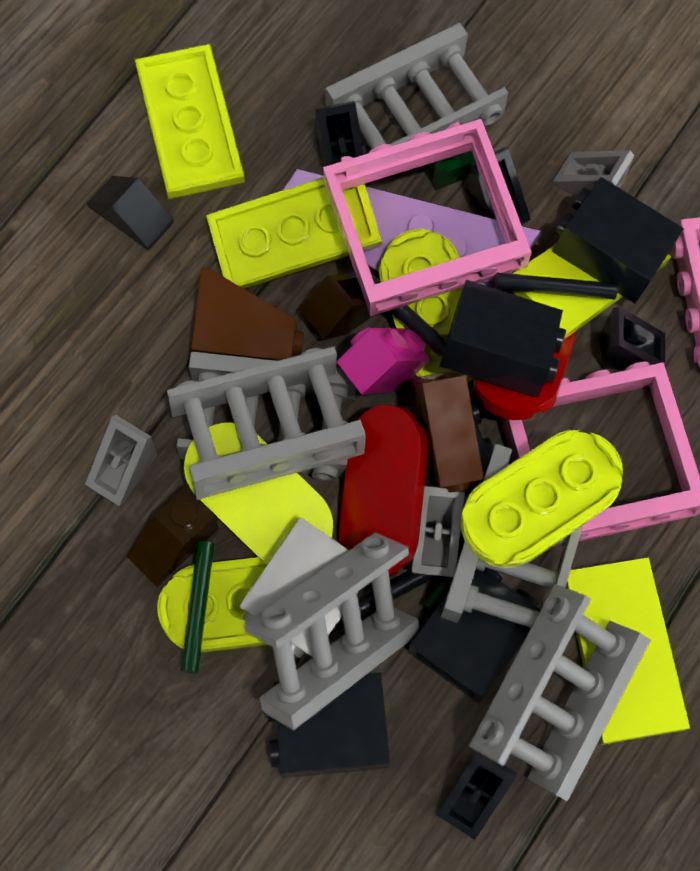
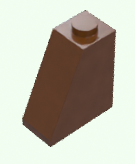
(240, 323)
(448, 421)

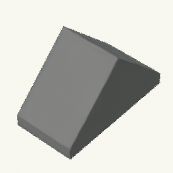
(586, 168)
(121, 460)
(439, 532)

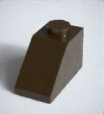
(336, 306)
(172, 536)

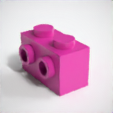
(383, 359)

